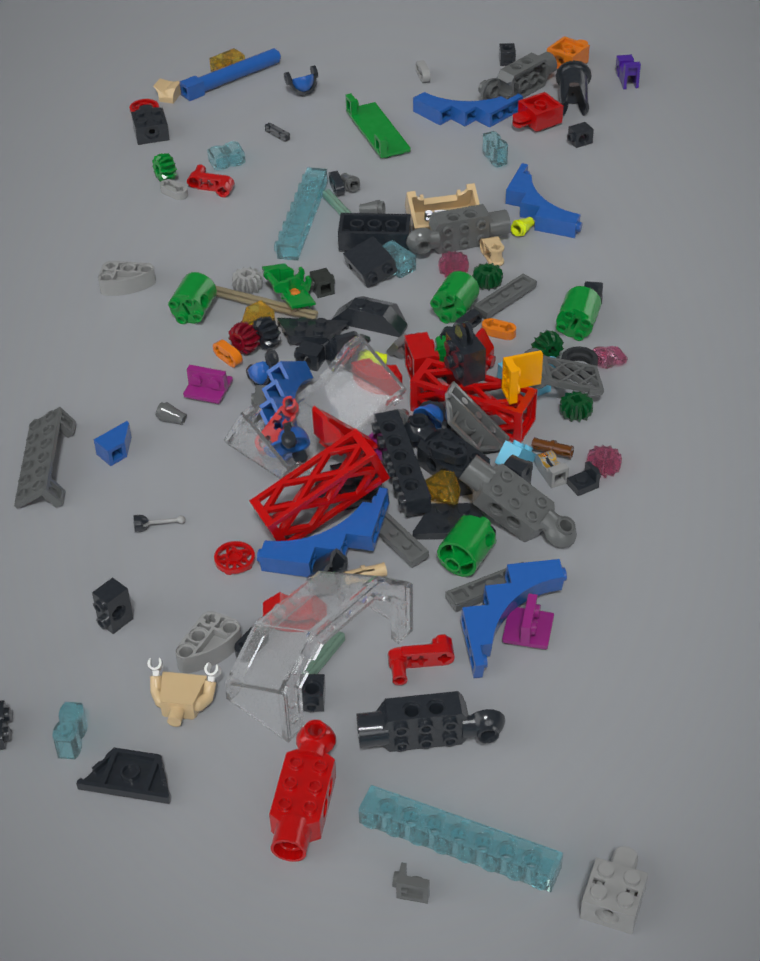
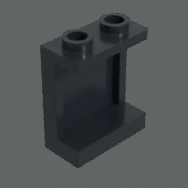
(370, 261)

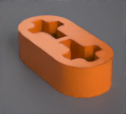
(499, 328)
(227, 353)

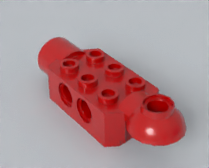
(303, 792)

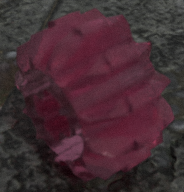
(453, 262)
(605, 459)

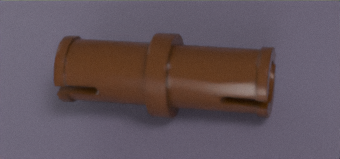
(557, 448)

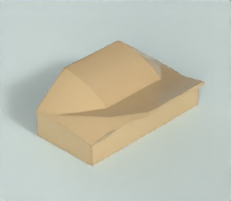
(167, 90)

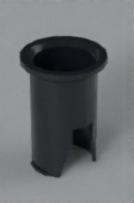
(569, 73)

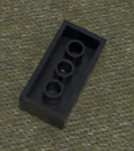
(358, 227)

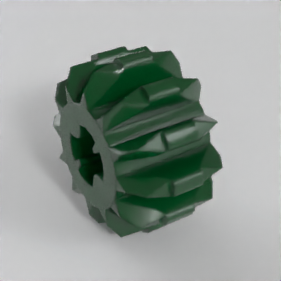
(488, 276)
(548, 343)
(576, 406)

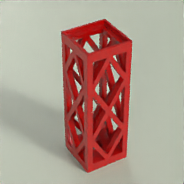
(428, 385)
(332, 483)

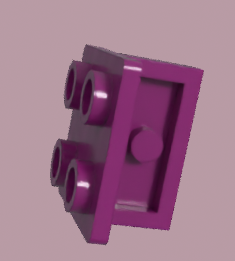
(206, 384)
(529, 625)

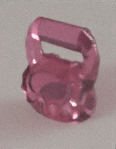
(607, 358)

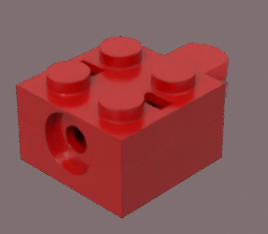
(538, 112)
(417, 349)

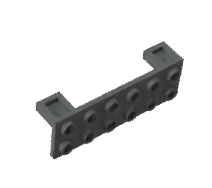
(39, 458)

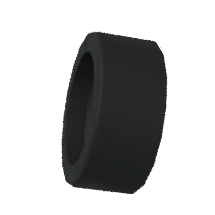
(580, 354)

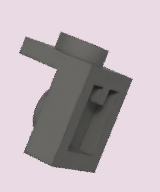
(410, 888)

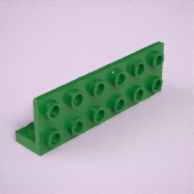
(376, 128)

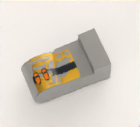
(549, 466)

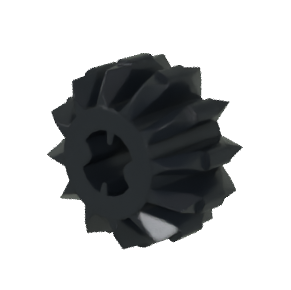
(267, 331)

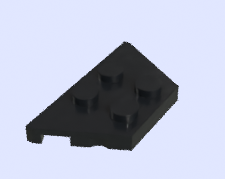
(311, 330)
(442, 518)
(128, 775)

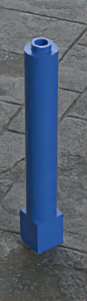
(197, 86)

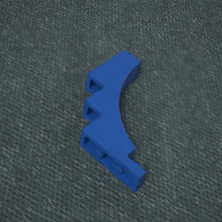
(486, 112)
(546, 215)
(285, 381)
(356, 532)
(483, 621)

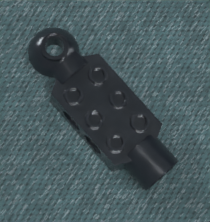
(423, 431)
(426, 723)

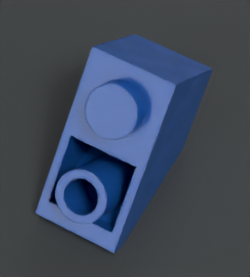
(114, 444)

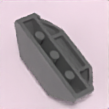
(472, 421)

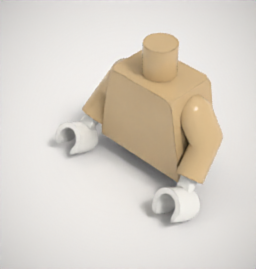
(182, 694)

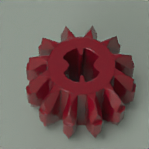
(244, 337)

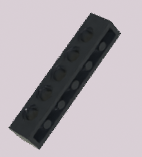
(402, 463)

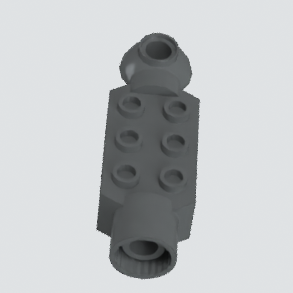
(520, 77)
(459, 229)
(517, 504)

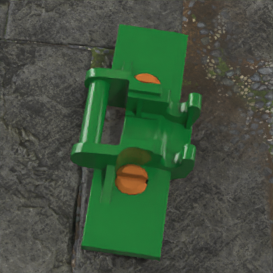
(290, 286)

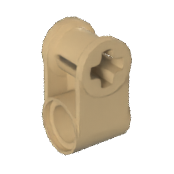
(492, 250)

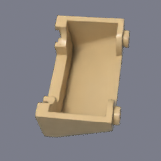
(418, 205)

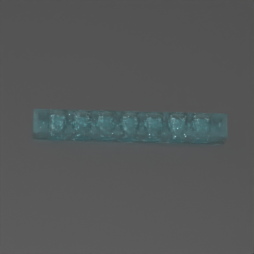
(301, 214)
(473, 836)

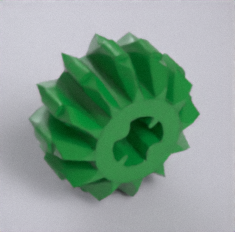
(164, 167)

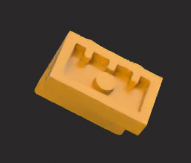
(521, 372)

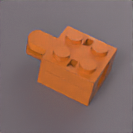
(569, 50)

